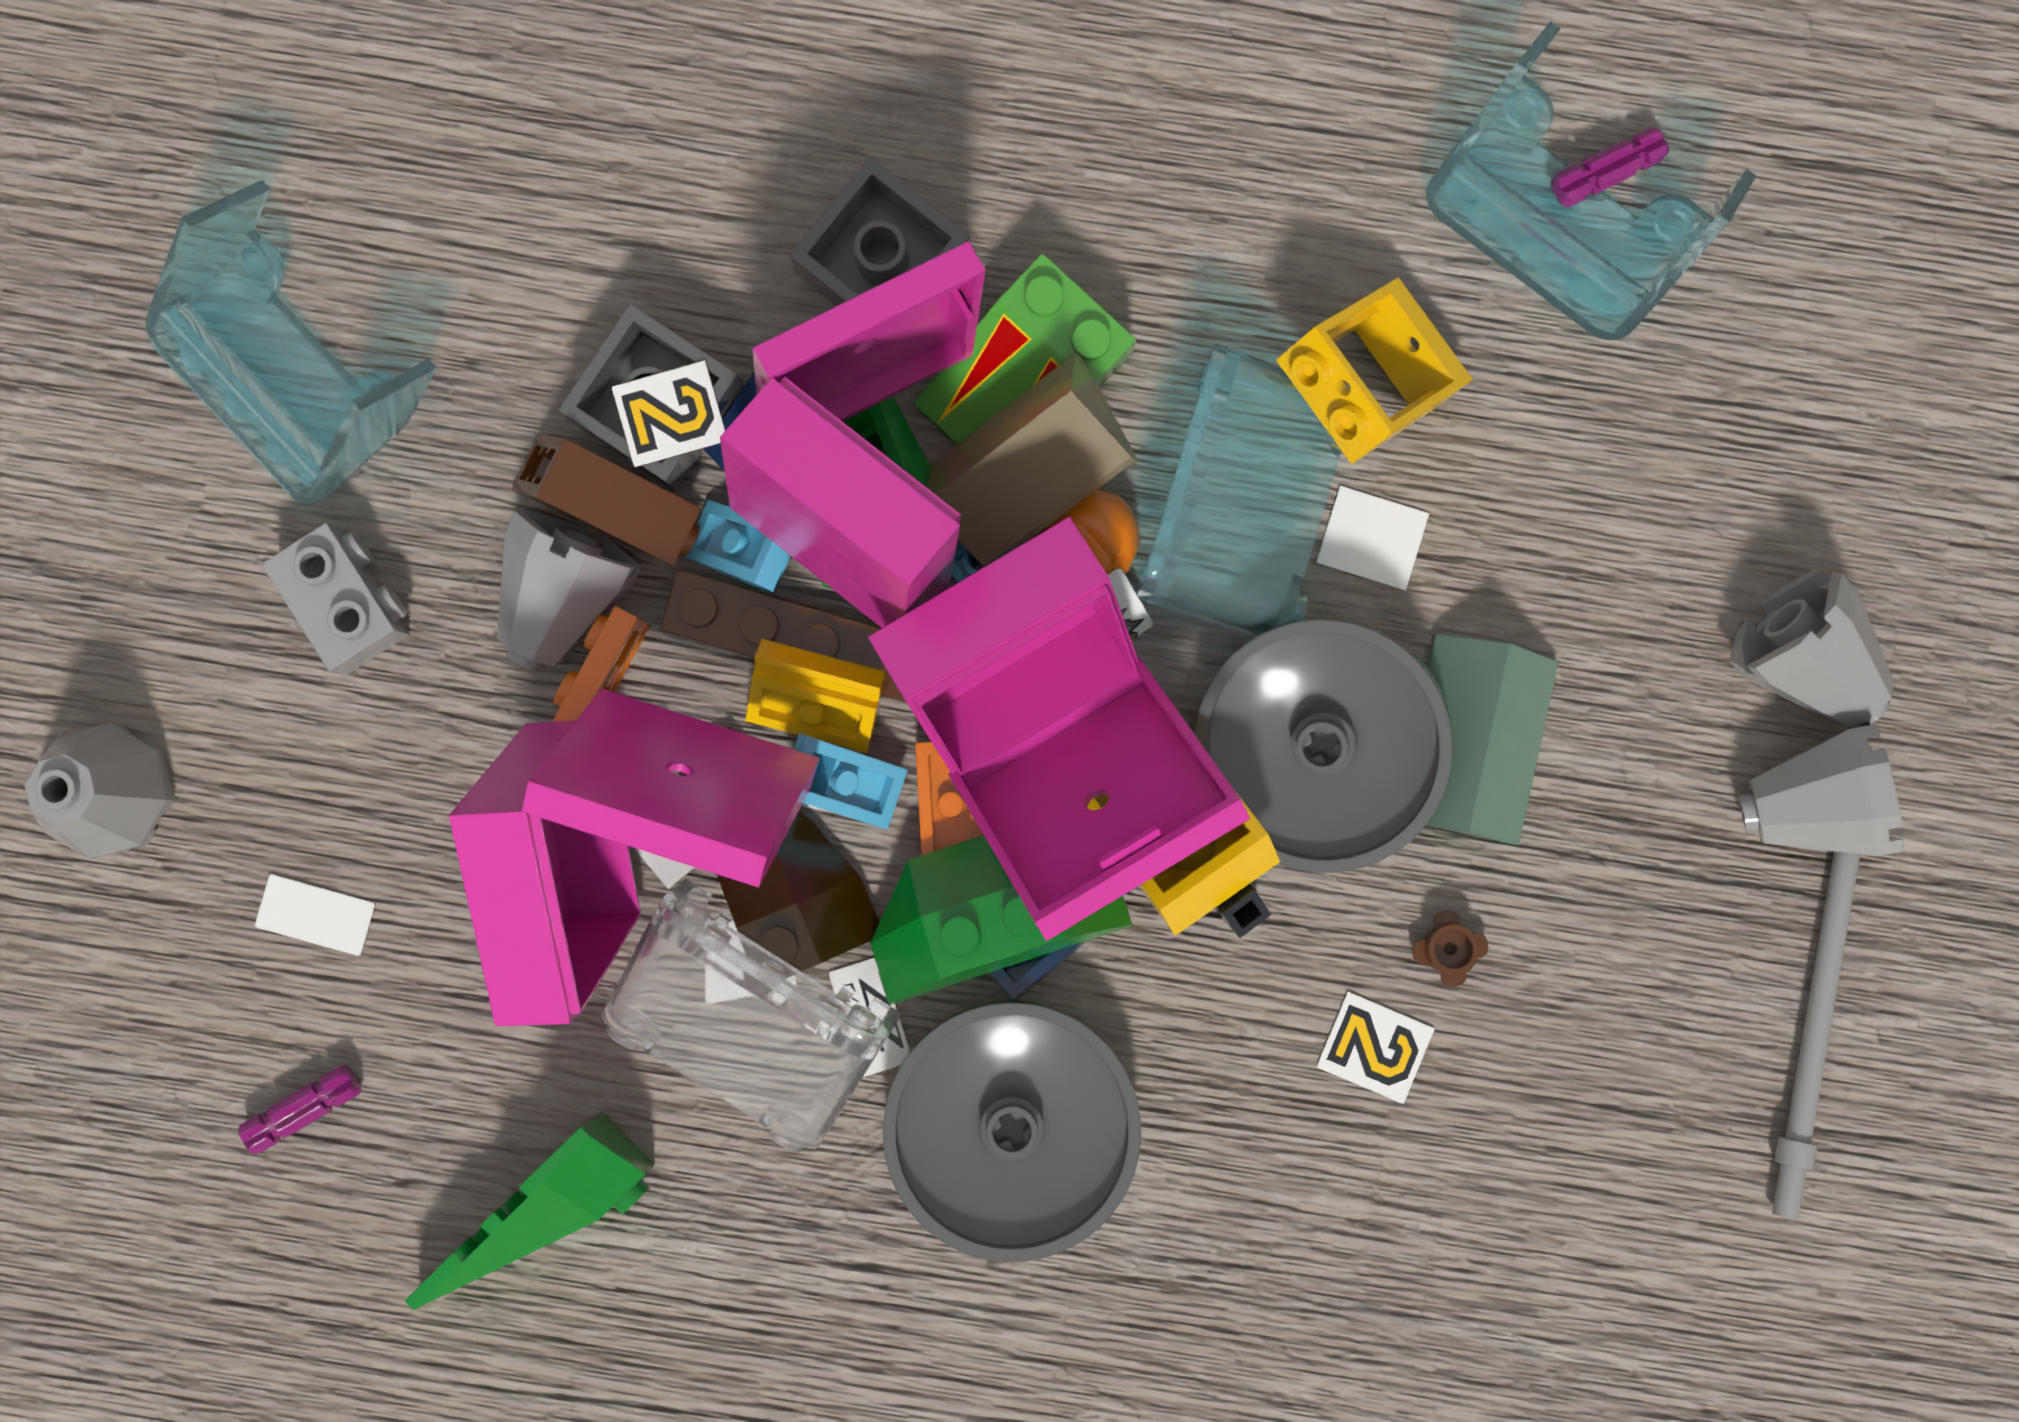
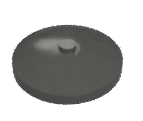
(1330, 740)
(1011, 1131)

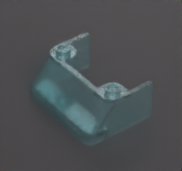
(1583, 258)
(259, 364)

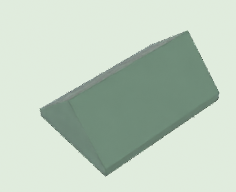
(1498, 719)

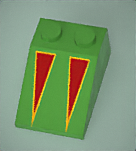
(1019, 343)

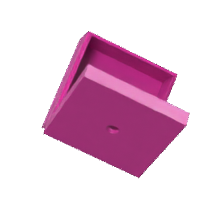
(819, 482)
(1042, 710)
(553, 828)

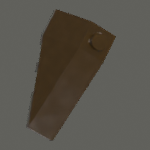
(807, 902)

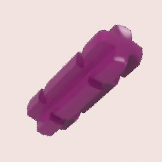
(1609, 167)
(299, 1109)

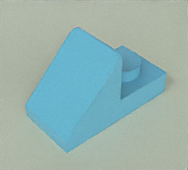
(737, 549)
(852, 783)

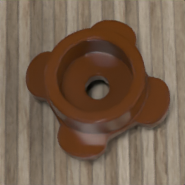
(1468, 948)

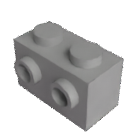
(337, 598)

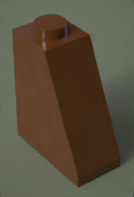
(608, 499)

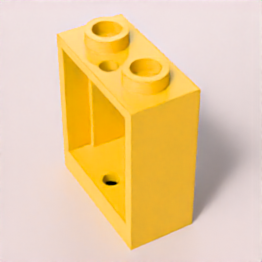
(1385, 325)

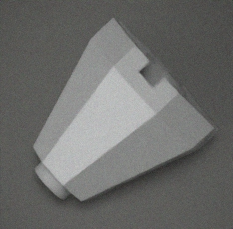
(556, 586)
(1817, 650)
(100, 790)
(1828, 798)

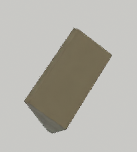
(1031, 462)

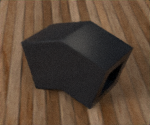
(1243, 911)

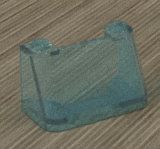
(1242, 500)

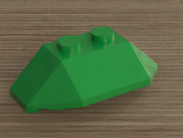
(963, 919)

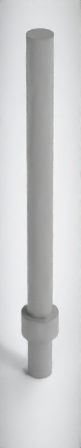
(1795, 1150)

